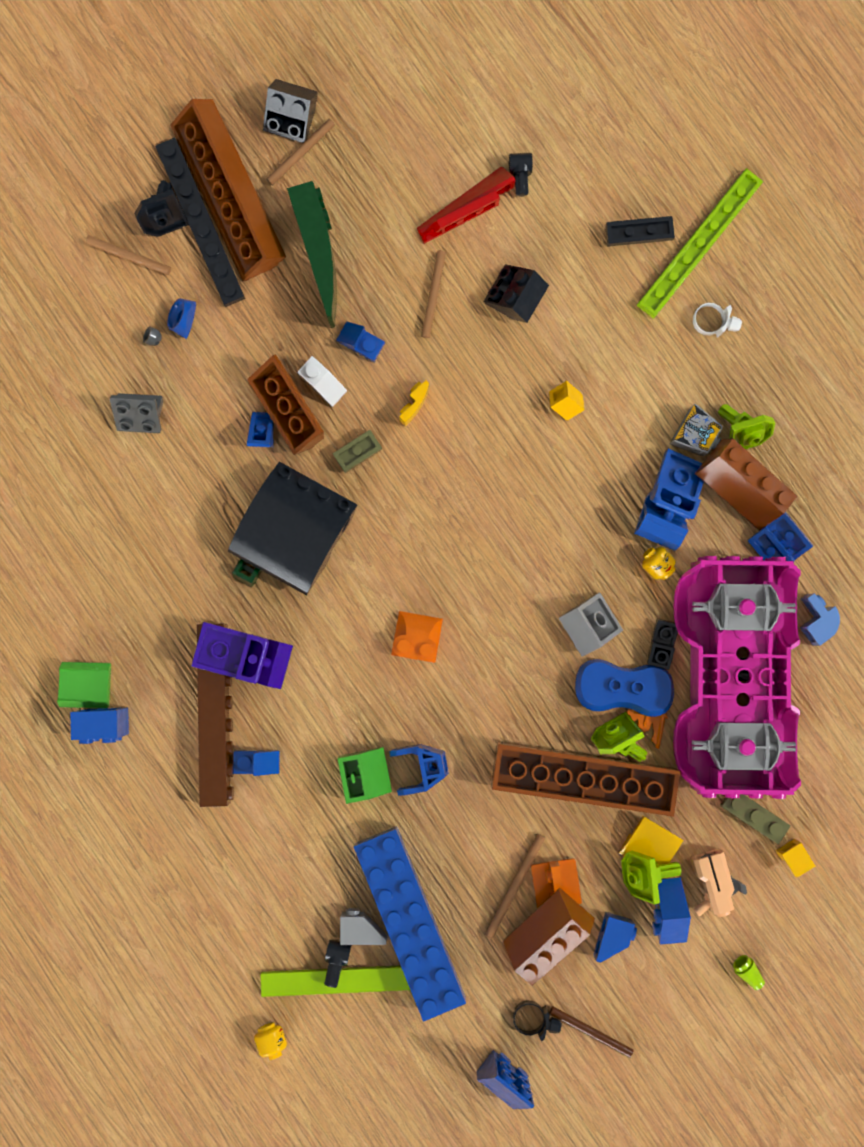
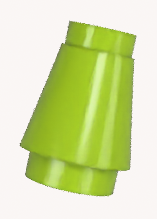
(748, 971)

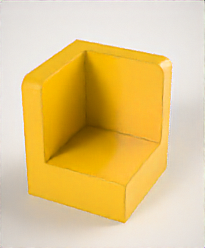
(566, 400)
(796, 857)

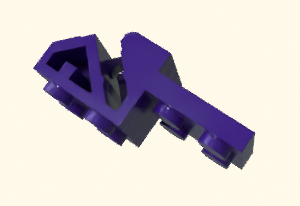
(242, 655)

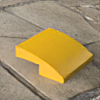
(652, 841)

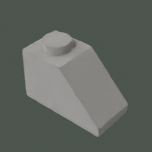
(360, 929)

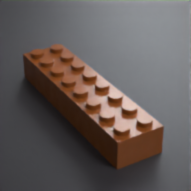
(585, 779)

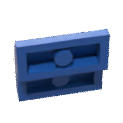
(781, 539)

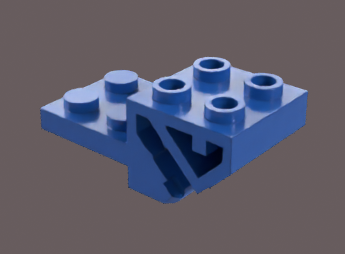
(671, 501)

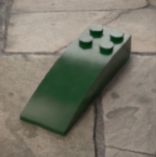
(314, 227)

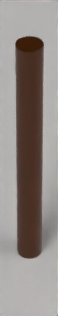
(592, 1032)

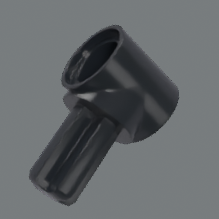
(521, 167)
(336, 956)

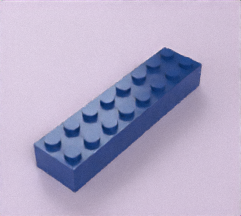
(410, 923)

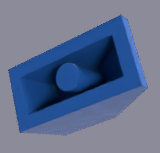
(613, 936)

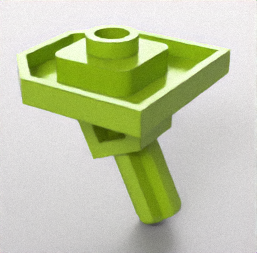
(745, 429)
(619, 736)
(643, 875)

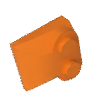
(417, 636)

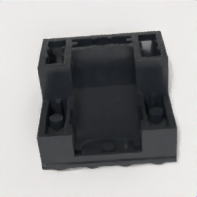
(292, 528)

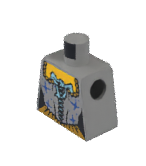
(697, 432)

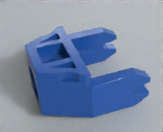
(429, 773)

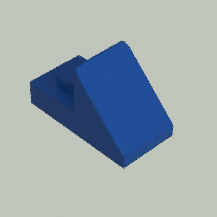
(360, 341)
(260, 430)
(256, 762)

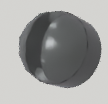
(152, 336)

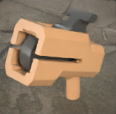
(717, 883)

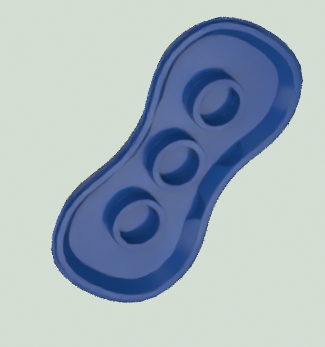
(607, 686)

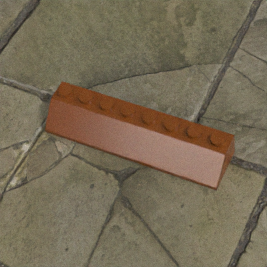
(227, 189)

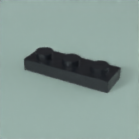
(639, 231)

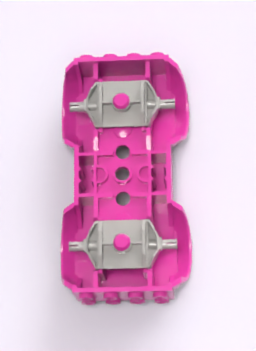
(715, 739)

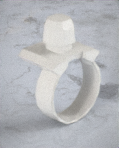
(732, 324)

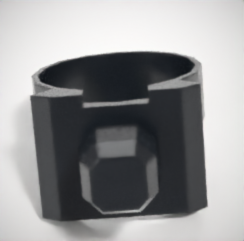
(552, 1025)

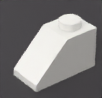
(321, 381)

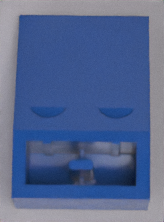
(506, 1081)

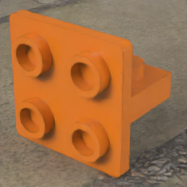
(554, 875)

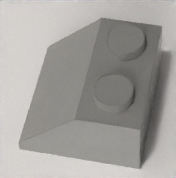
(591, 624)

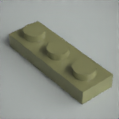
(757, 817)

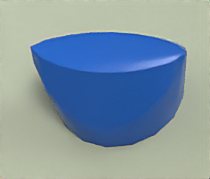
(181, 317)

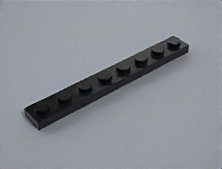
(200, 222)

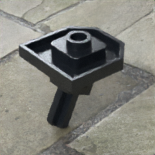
(161, 212)

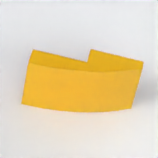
(418, 396)

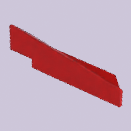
(469, 205)

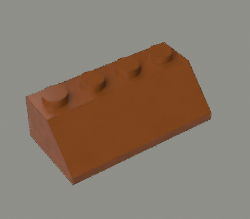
(286, 406)
(745, 483)
(547, 936)

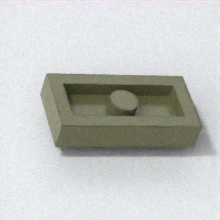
(357, 451)

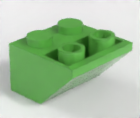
(364, 775)

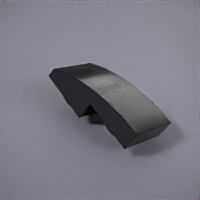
(662, 644)

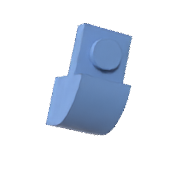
(824, 620)

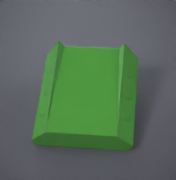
(84, 685)

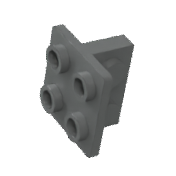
(137, 412)

